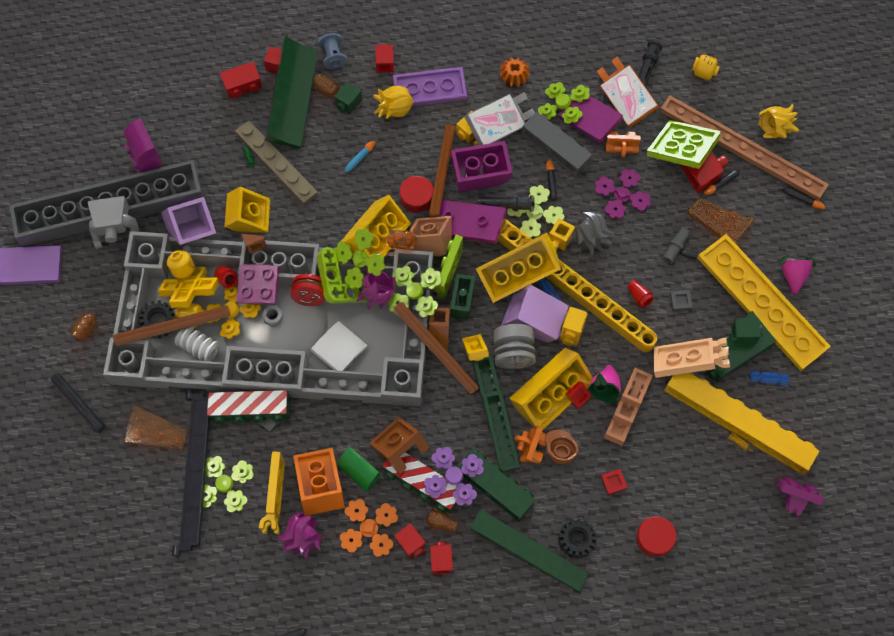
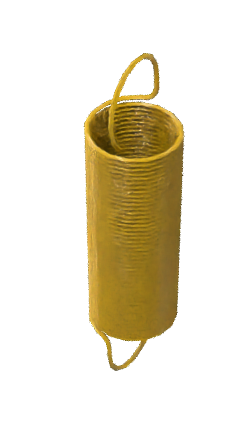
(740, 442)

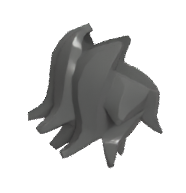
(594, 232)

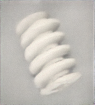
(197, 344)

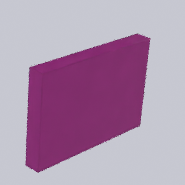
(597, 118)

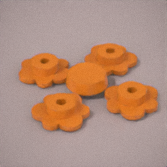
(368, 528)

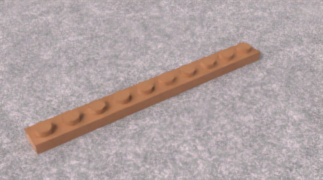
(747, 149)

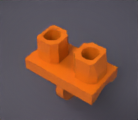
(622, 143)
(528, 444)

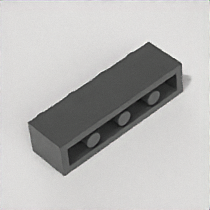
(556, 144)

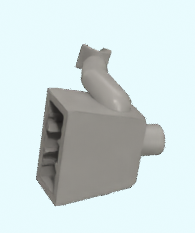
(109, 218)

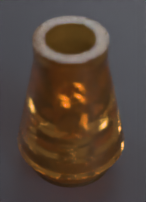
(440, 520)

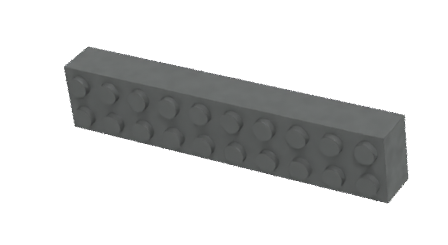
(69, 211)

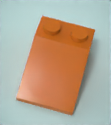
(318, 482)

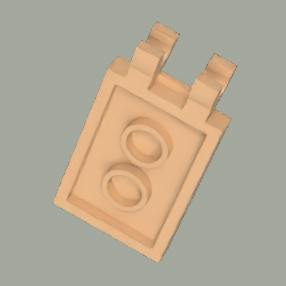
(690, 357)

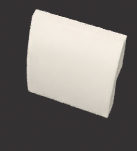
(338, 347)

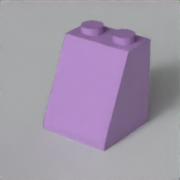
(188, 221)
(537, 310)

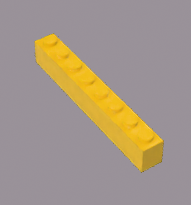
(743, 421)

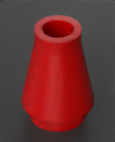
(641, 295)

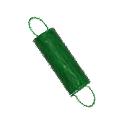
(248, 156)

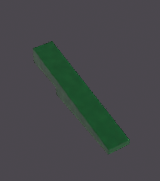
(496, 413)
(528, 550)

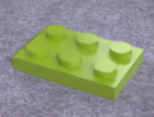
(449, 266)

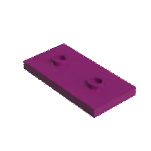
(474, 220)

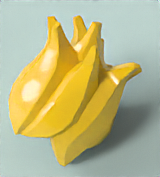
(394, 101)
(777, 121)

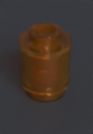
(325, 85)
(401, 240)
(83, 326)

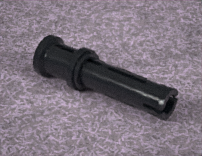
(649, 58)
(515, 203)

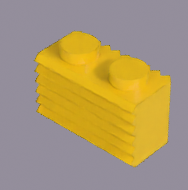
(573, 326)

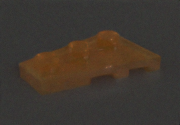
(720, 220)
(154, 431)

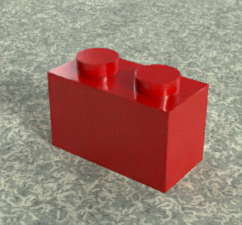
(241, 80)

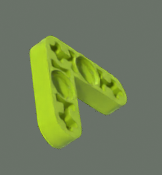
(336, 284)

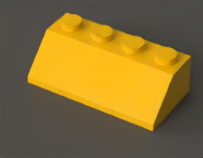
(380, 220)
(519, 267)
(544, 394)

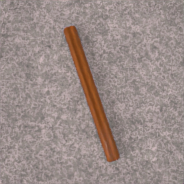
(442, 171)
(171, 325)
(438, 350)

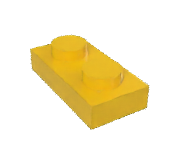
(475, 347)

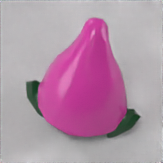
(796, 271)
(610, 381)

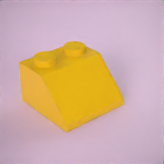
(247, 211)

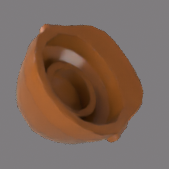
(561, 447)

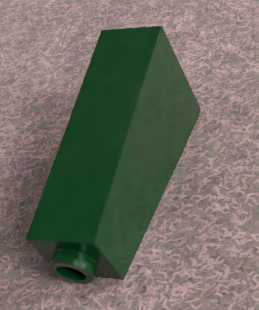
(742, 353)

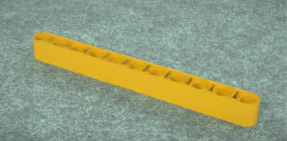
(590, 303)

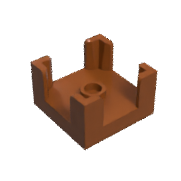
(396, 441)

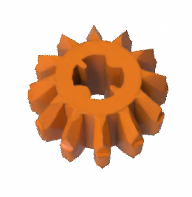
(514, 72)

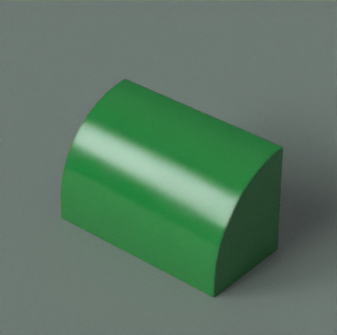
(358, 469)

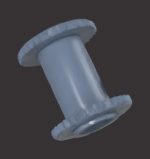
(330, 43)

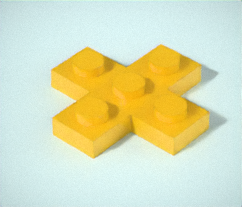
(184, 290)

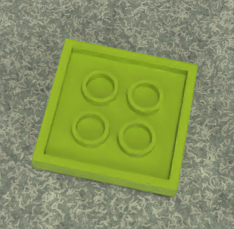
(684, 144)

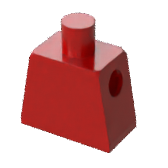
(707, 174)

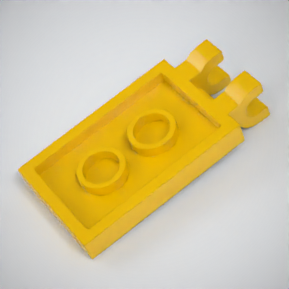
(274, 494)

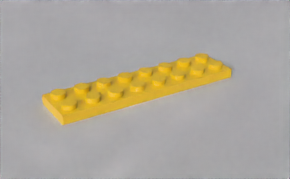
(757, 294)

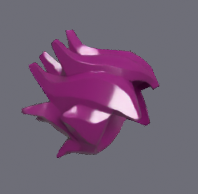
(377, 289)
(301, 535)

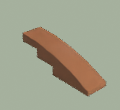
(628, 406)

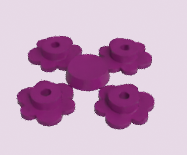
(622, 194)

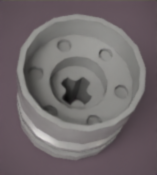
(514, 346)

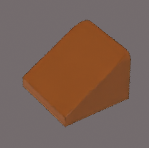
(254, 242)

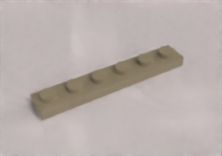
(276, 163)

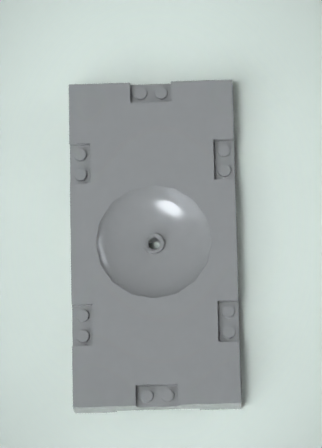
(268, 351)

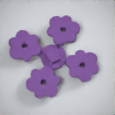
(454, 476)

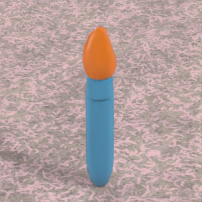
(352, 164)

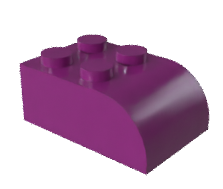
(141, 147)
(481, 166)

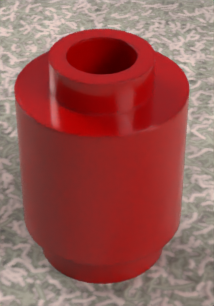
(226, 276)

